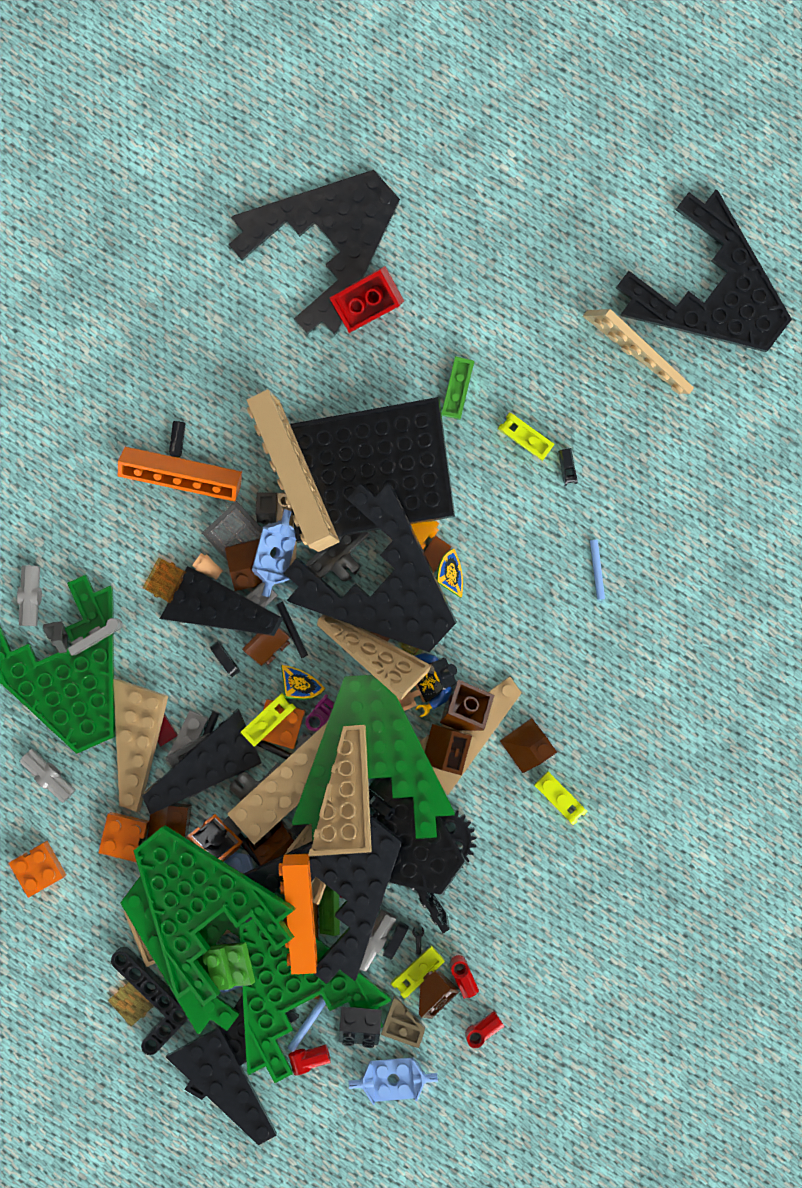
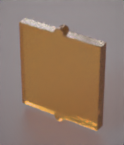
(164, 579)
(130, 1003)

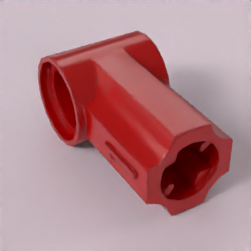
(463, 977)
(486, 1028)
(304, 1060)

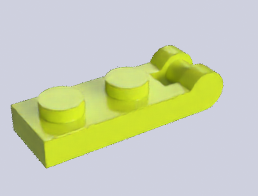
(526, 436)
(267, 720)
(560, 797)
(428, 961)

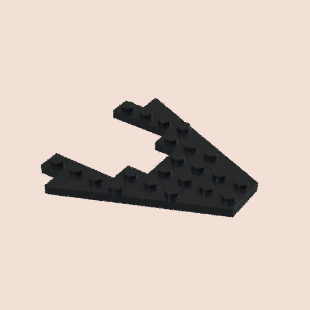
(347, 212)
(740, 308)
(409, 601)
(357, 879)

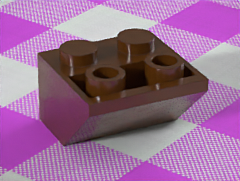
(447, 748)
(273, 843)

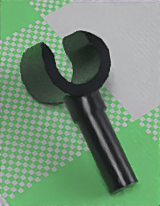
(418, 940)

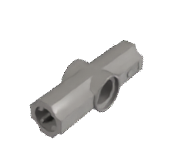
(29, 595)
(47, 775)
(381, 928)

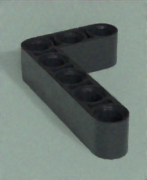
(153, 996)

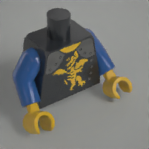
(437, 682)

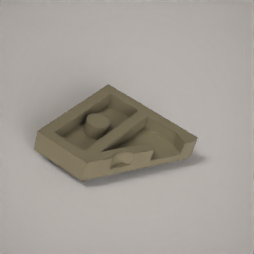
(402, 1025)

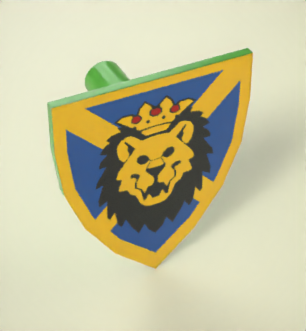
(450, 573)
(299, 684)

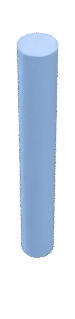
(597, 569)
(307, 1024)

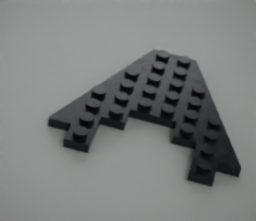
(421, 862)

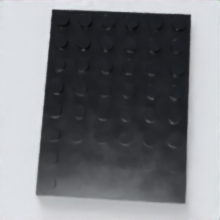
(376, 448)

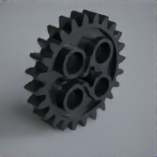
(462, 833)

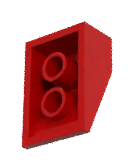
(367, 299)

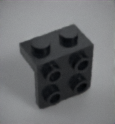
(359, 1026)

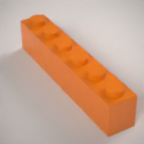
(179, 473)
(298, 892)

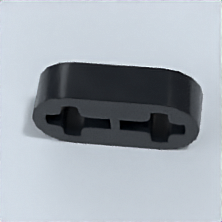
(225, 659)
(395, 940)

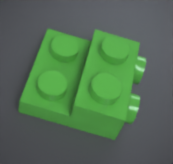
(229, 965)

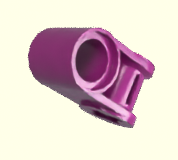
(321, 712)

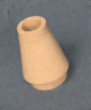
(207, 566)

